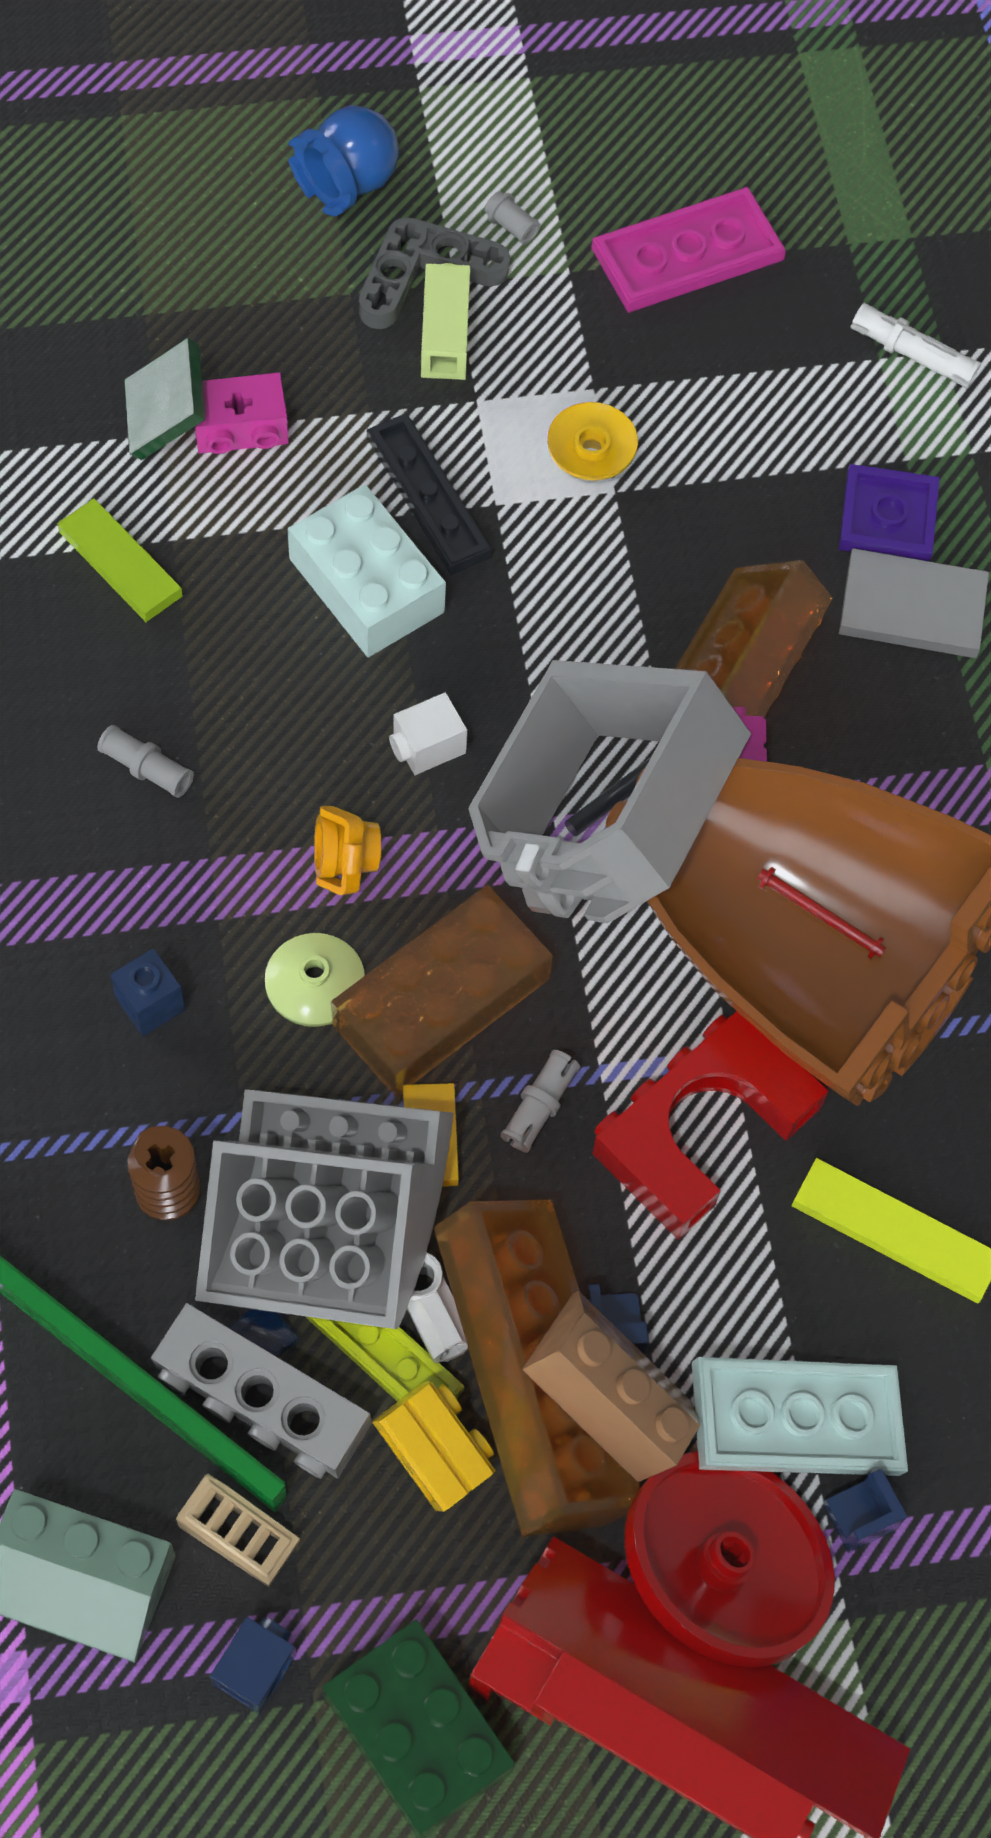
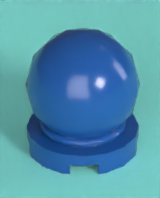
(345, 157)

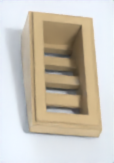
(207, 1534)

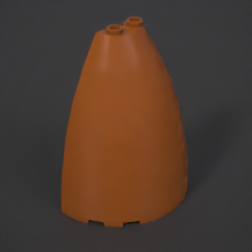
(869, 861)

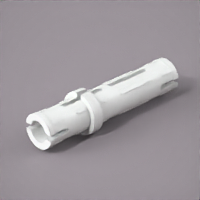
(923, 349)

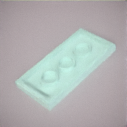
(798, 1416)

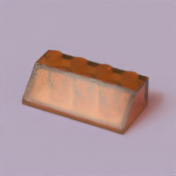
(758, 632)

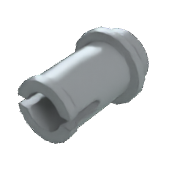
(509, 215)

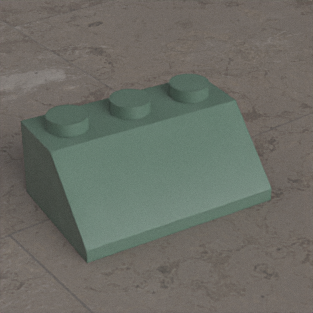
(80, 1575)

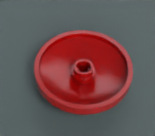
(729, 1562)

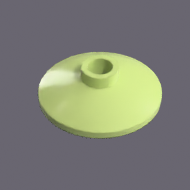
(307, 998)

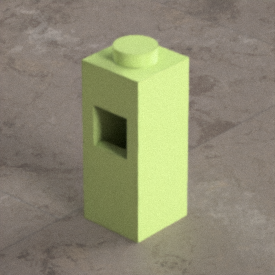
(445, 321)

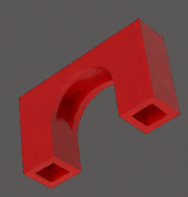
(729, 1060)

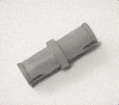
(145, 761)
(540, 1101)

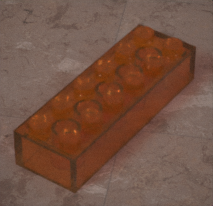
(508, 1289)

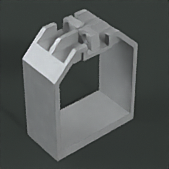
(664, 812)

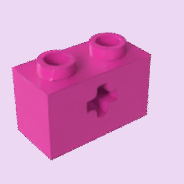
(242, 414)

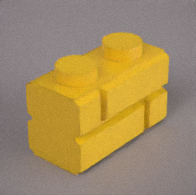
(435, 1444)

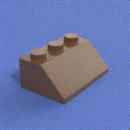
(613, 1390)

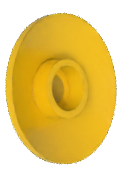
(594, 427)

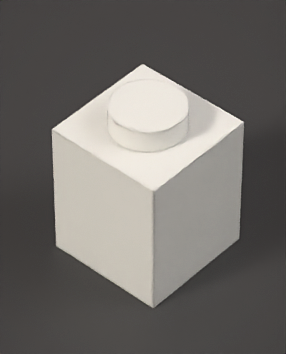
(428, 734)

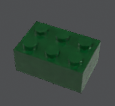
(418, 1729)

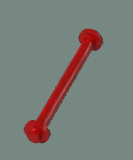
(768, 879)

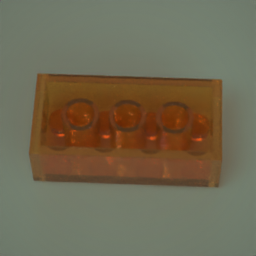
(441, 990)

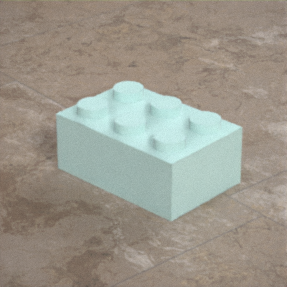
(366, 570)

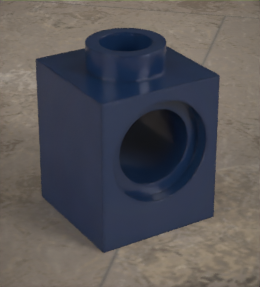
(147, 992)
(254, 1663)

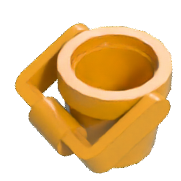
(344, 848)

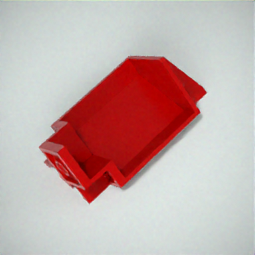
(716, 1733)

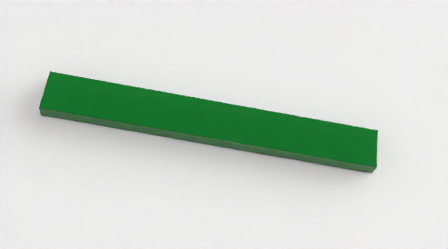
(142, 1387)

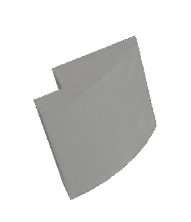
(322, 1207)

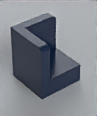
(622, 1312)
(865, 1511)

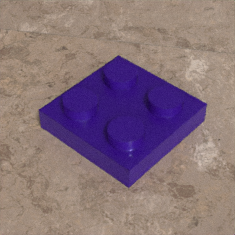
(889, 512)

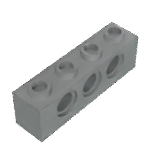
(198, 1337)

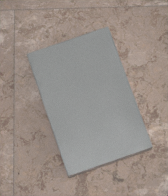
(914, 603)

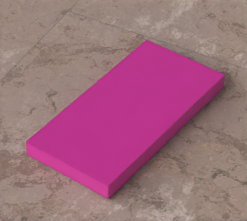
(688, 249)

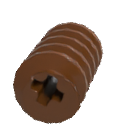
(164, 1173)

